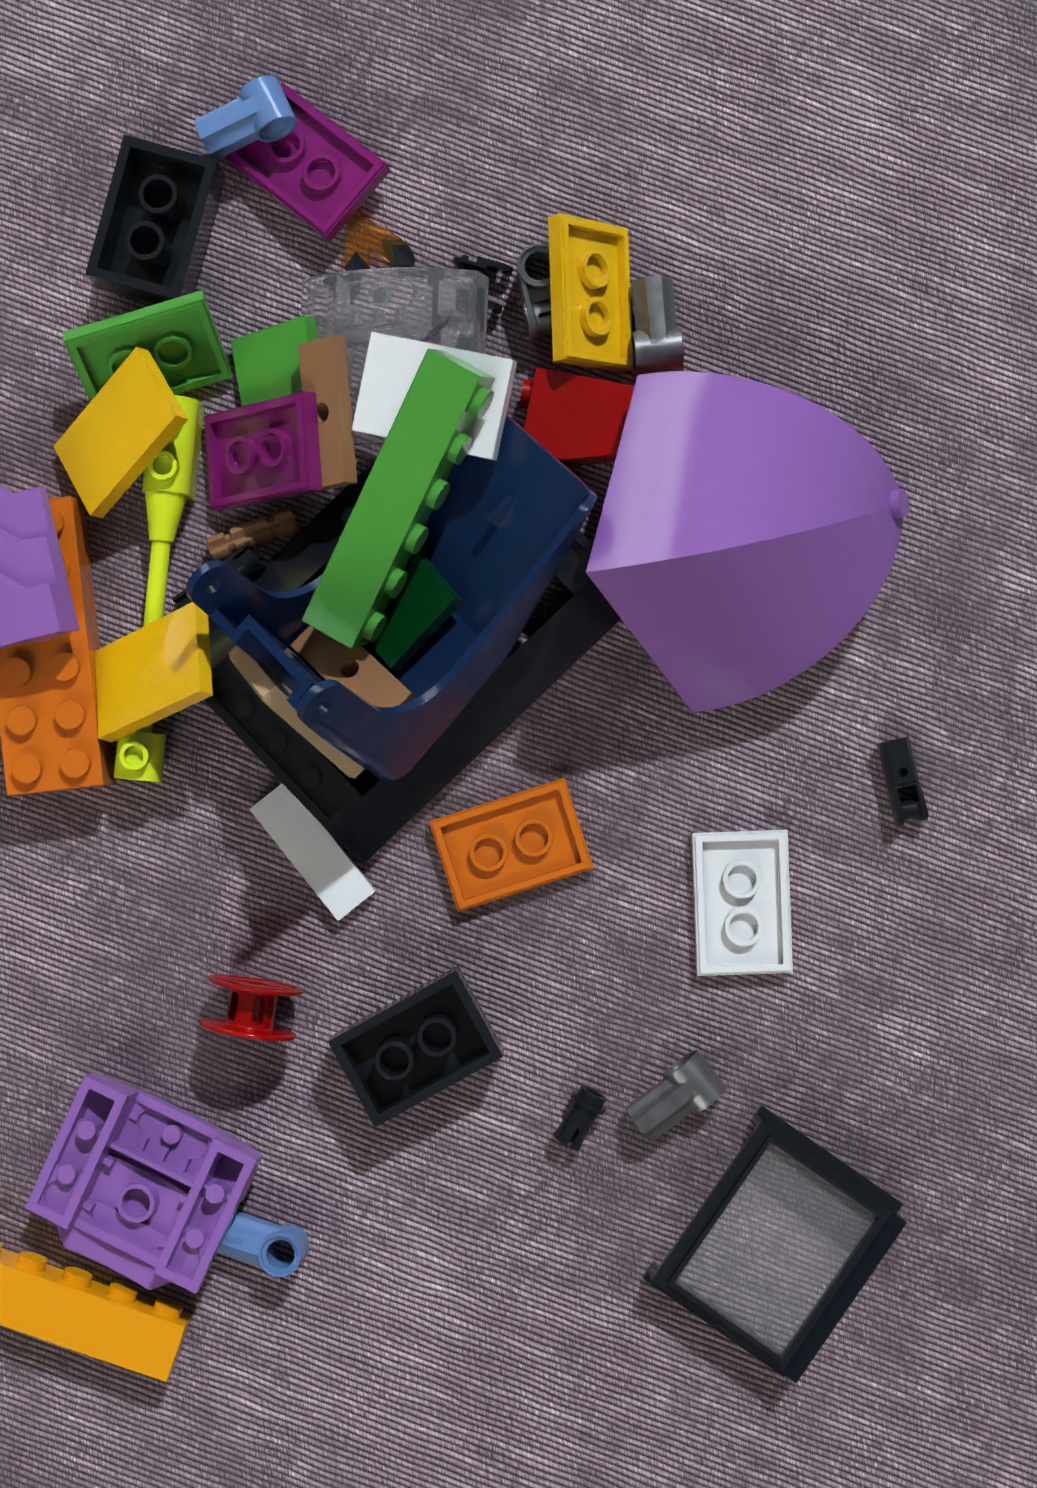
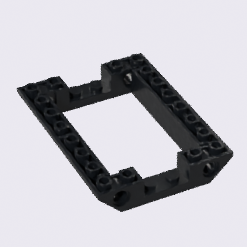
(372, 819)

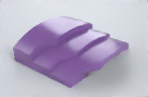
(33, 577)
(142, 1184)

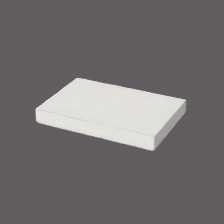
(389, 374)
(742, 902)

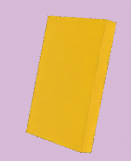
(590, 293)
(120, 432)
(153, 672)

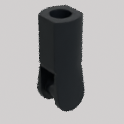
(900, 772)

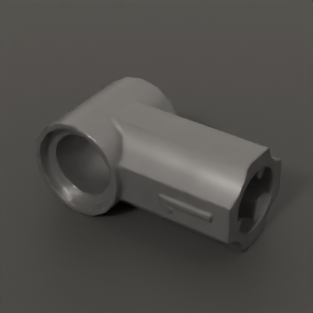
(656, 338)
(686, 1089)

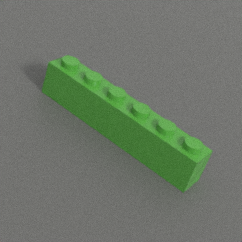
(399, 498)

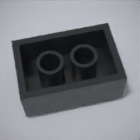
(155, 222)
(416, 1046)

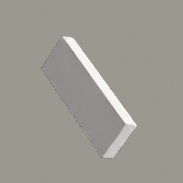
(313, 851)

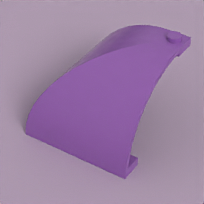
(741, 532)

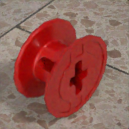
(251, 1008)

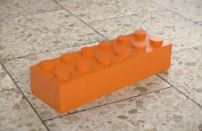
(51, 686)

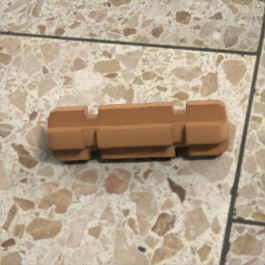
(257, 531)

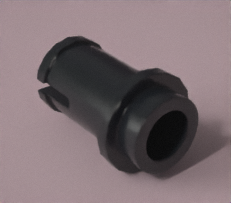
(580, 1116)

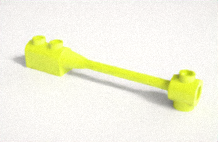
(166, 488)

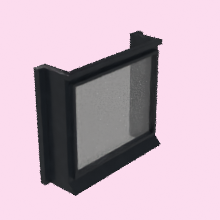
(780, 1246)

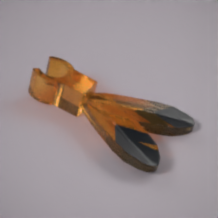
(367, 235)

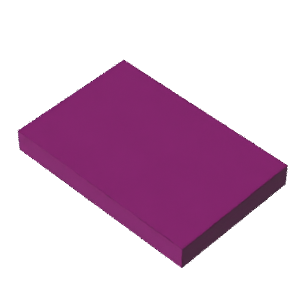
(314, 170)
(263, 452)

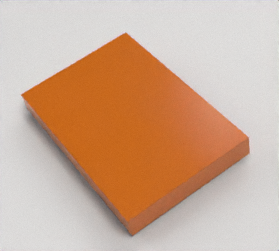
(511, 844)

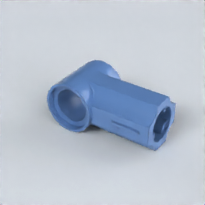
(257, 114)
(253, 1242)

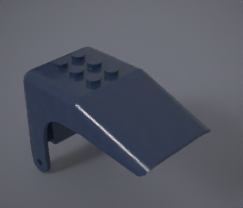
(497, 549)

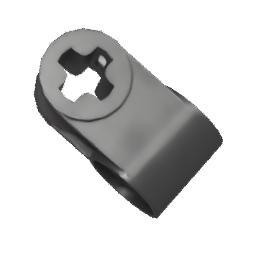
(535, 293)

